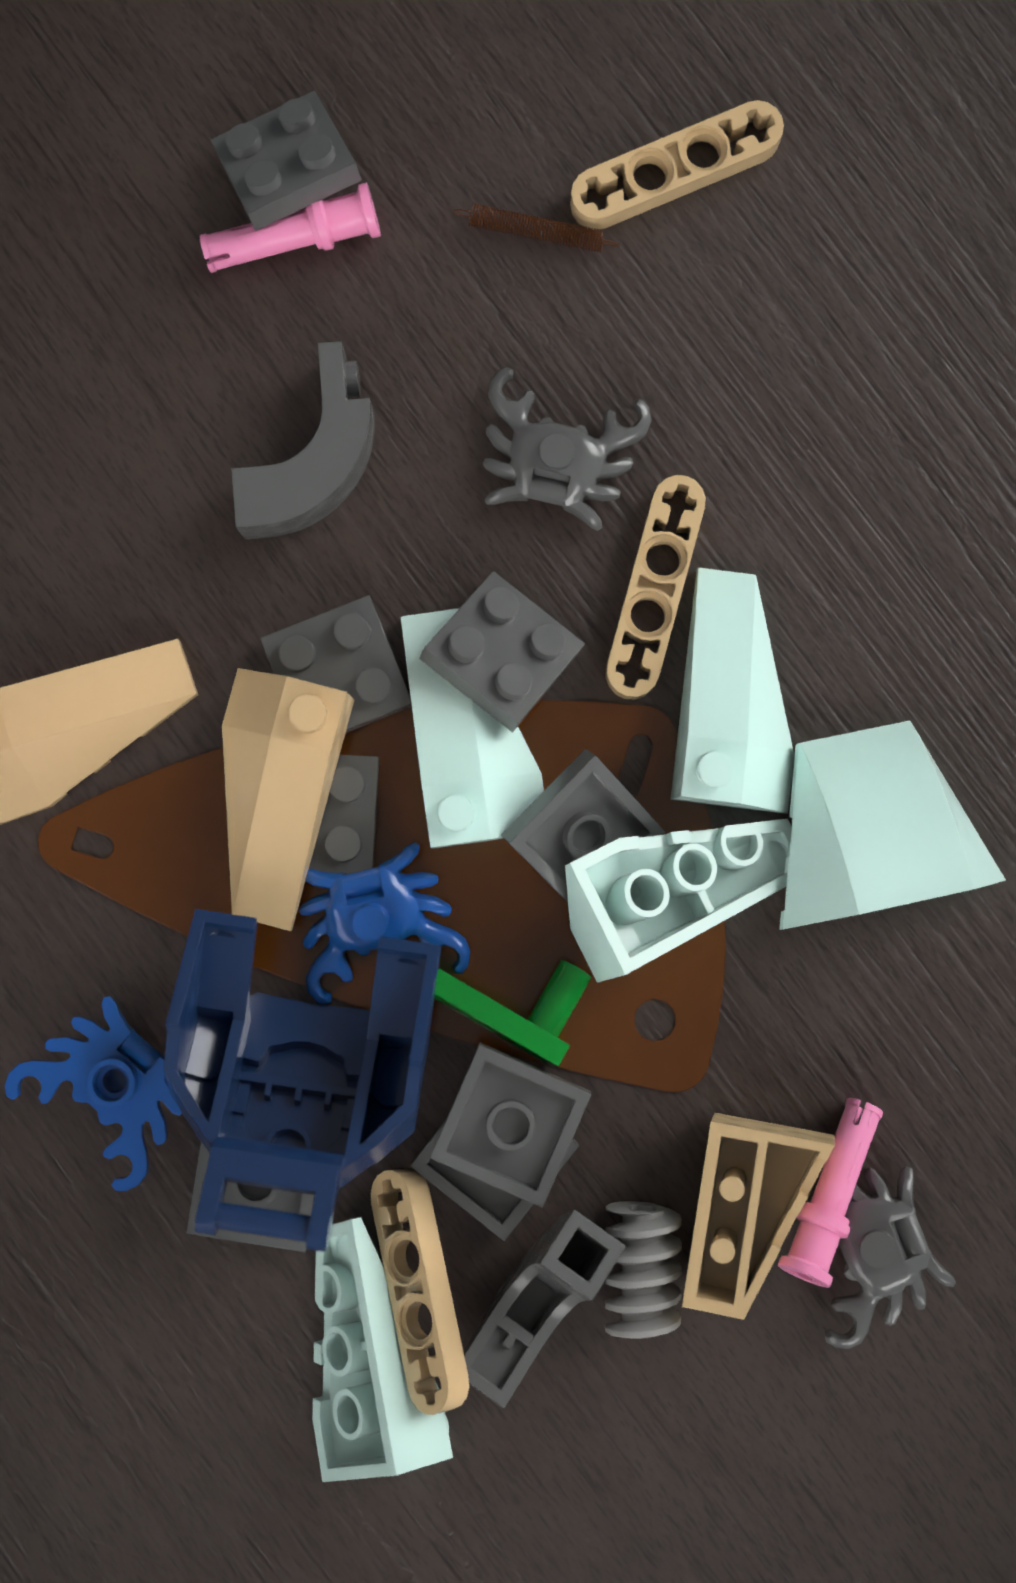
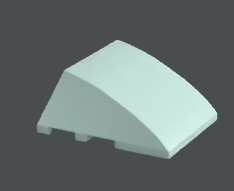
(875, 828)

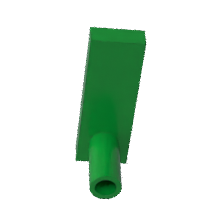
(533, 1035)

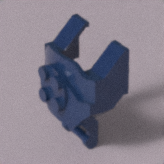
(292, 1086)

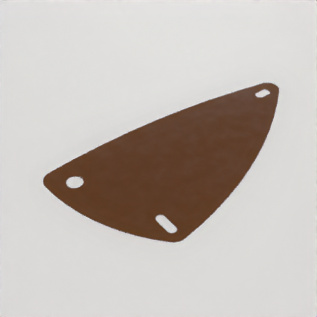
(176, 860)

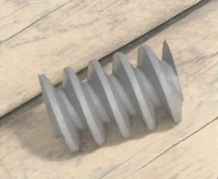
(645, 1270)

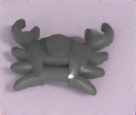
(554, 459)
(883, 1255)

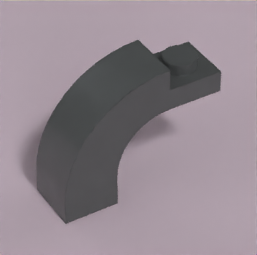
(323, 475)
(550, 1279)

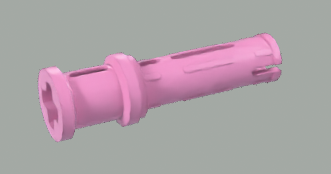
(317, 224)
(824, 1218)

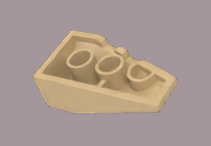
(80, 718)
(278, 775)

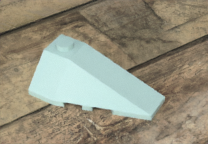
(732, 712)
(470, 765)
(664, 889)
(365, 1411)

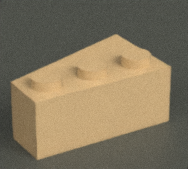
(746, 1205)

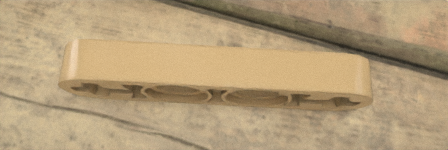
(671, 156)
(657, 588)
(411, 1289)

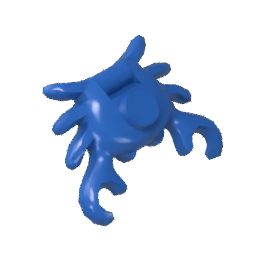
(371, 906)
(114, 1075)

